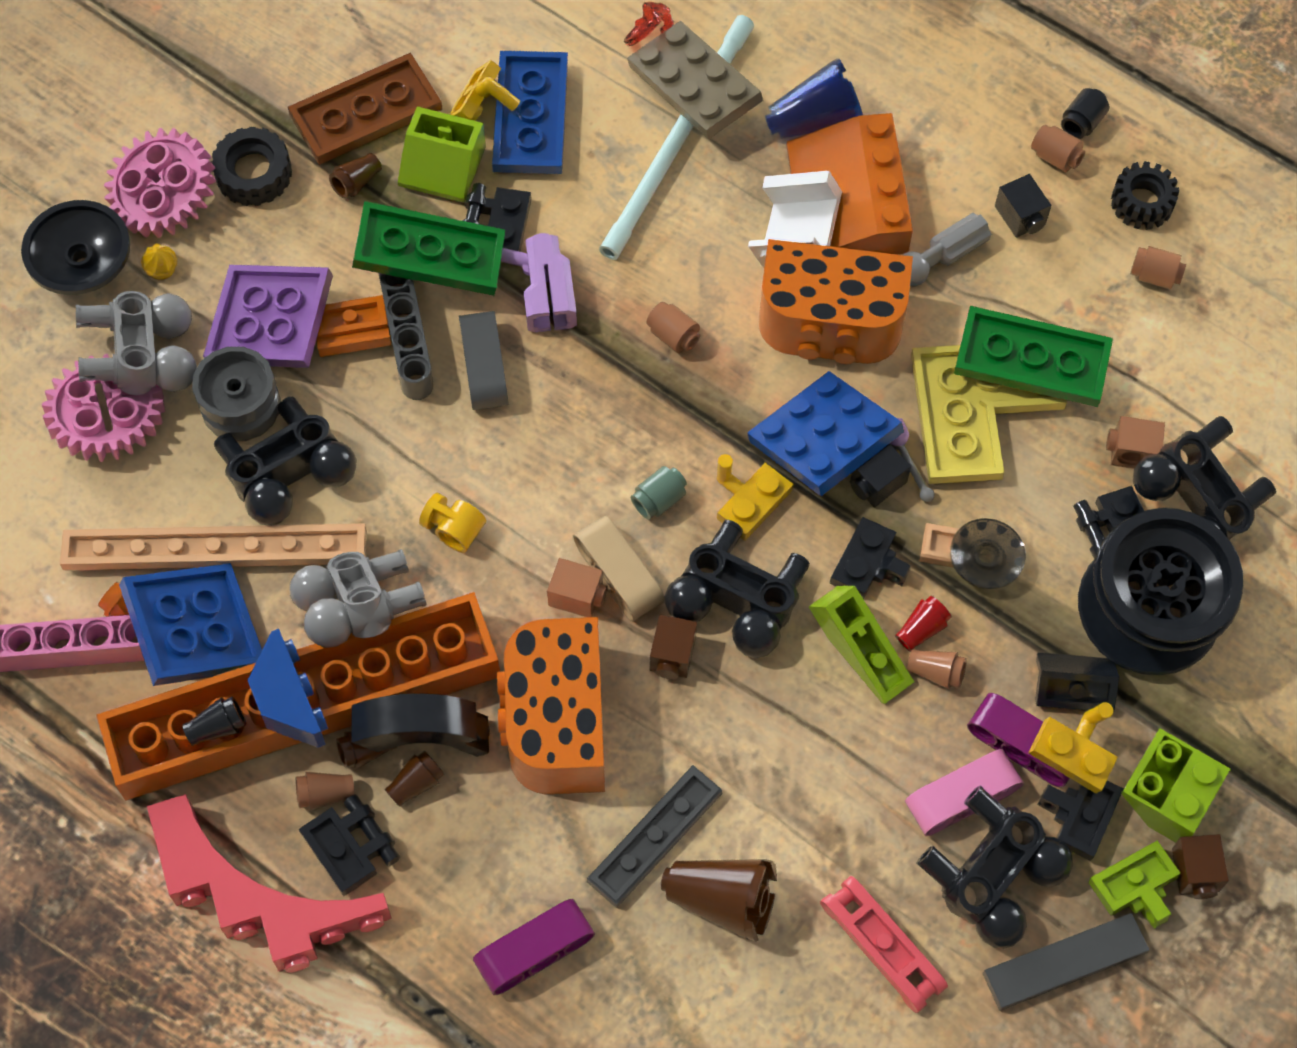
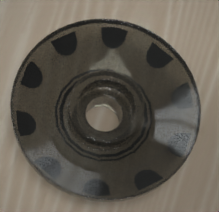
(990, 539)

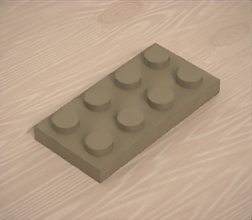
(695, 79)

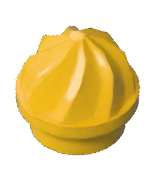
(159, 261)

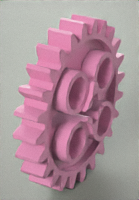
(152, 182)
(70, 415)

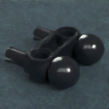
(282, 459)
(1203, 480)
(739, 589)
(995, 866)

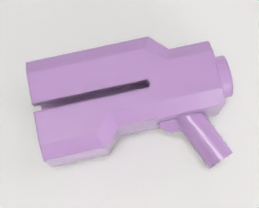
(545, 264)

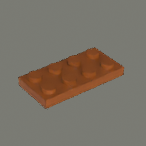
(363, 108)

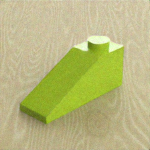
(861, 641)

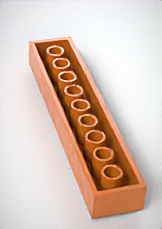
(419, 653)

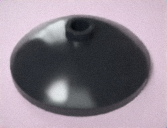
(70, 233)

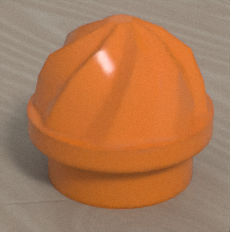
(113, 602)

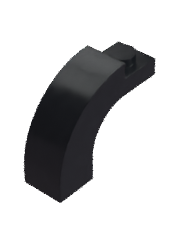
(420, 719)

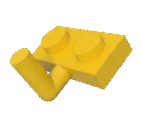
(481, 86)

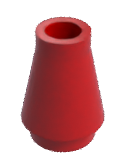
(924, 622)

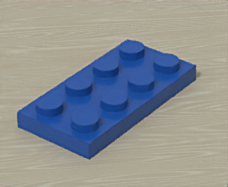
(533, 133)

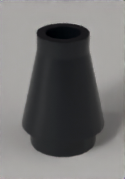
(216, 721)

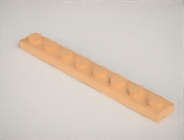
(209, 546)

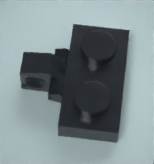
(869, 559)
(1082, 815)

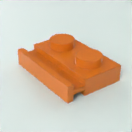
(353, 326)

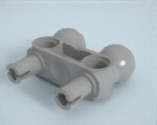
(135, 363)
(349, 599)

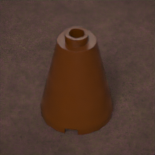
(724, 892)

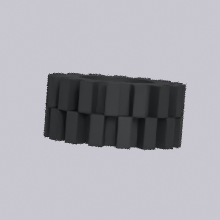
(1149, 179)

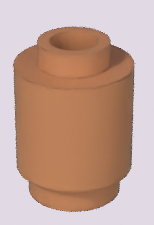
(1058, 148)
(1158, 267)
(673, 327)

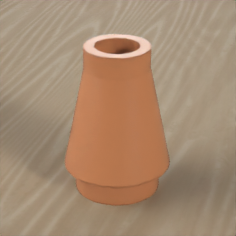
(938, 666)
(322, 789)

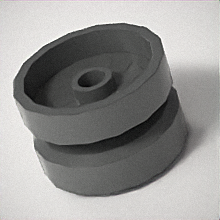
(236, 393)

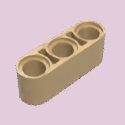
(623, 571)

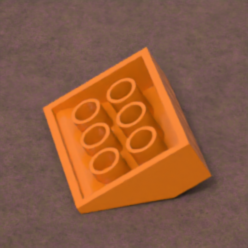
(868, 169)

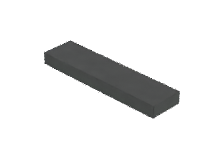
(654, 836)
(1065, 961)

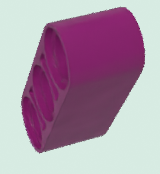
(1013, 729)
(533, 946)

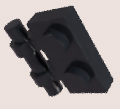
(507, 211)
(1113, 510)
(338, 850)

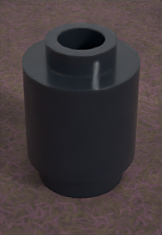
(1085, 113)

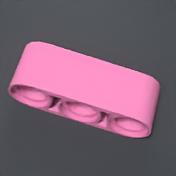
(943, 800)

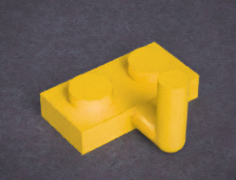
(754, 499)
(1072, 750)

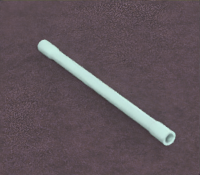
(622, 229)

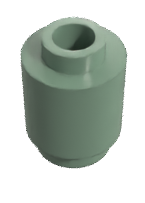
(659, 492)

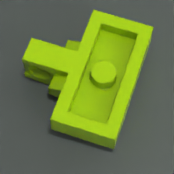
(1138, 884)

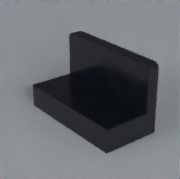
(1075, 681)

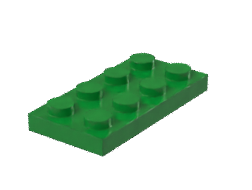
(429, 248)
(1034, 356)

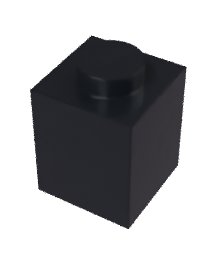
(1023, 206)
(880, 476)

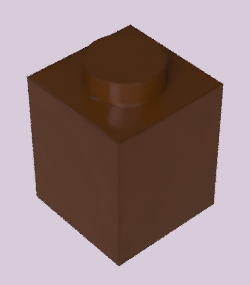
(673, 647)
(1201, 865)

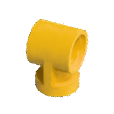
(456, 525)

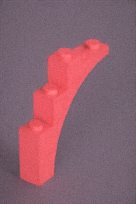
(242, 905)

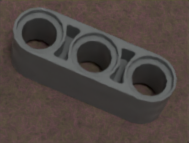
(483, 360)

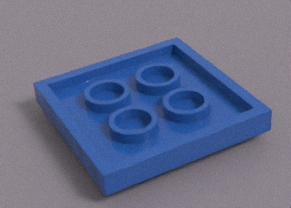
(825, 433)
(190, 623)

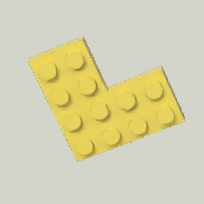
(961, 418)

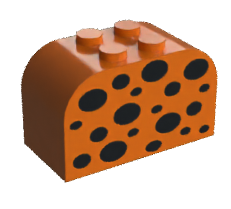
(833, 301)
(553, 706)

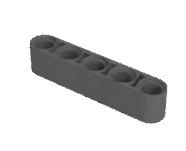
(404, 332)

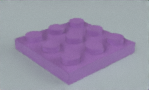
(271, 312)

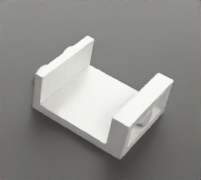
(801, 211)

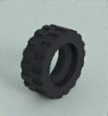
(247, 142)

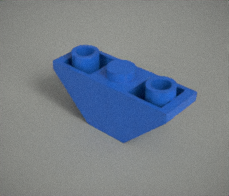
(284, 693)

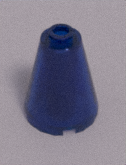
(814, 103)

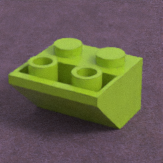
(441, 154)
(1173, 786)

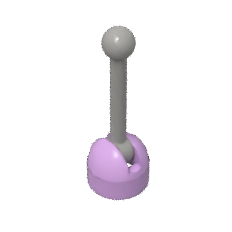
(926, 493)

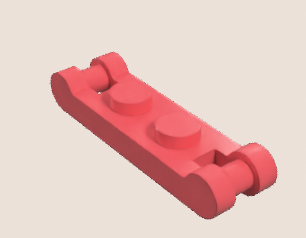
(884, 943)

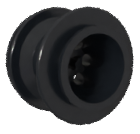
(1168, 550)

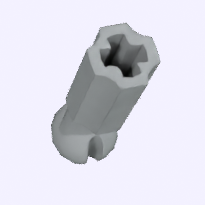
(949, 246)

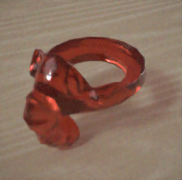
(652, 16)

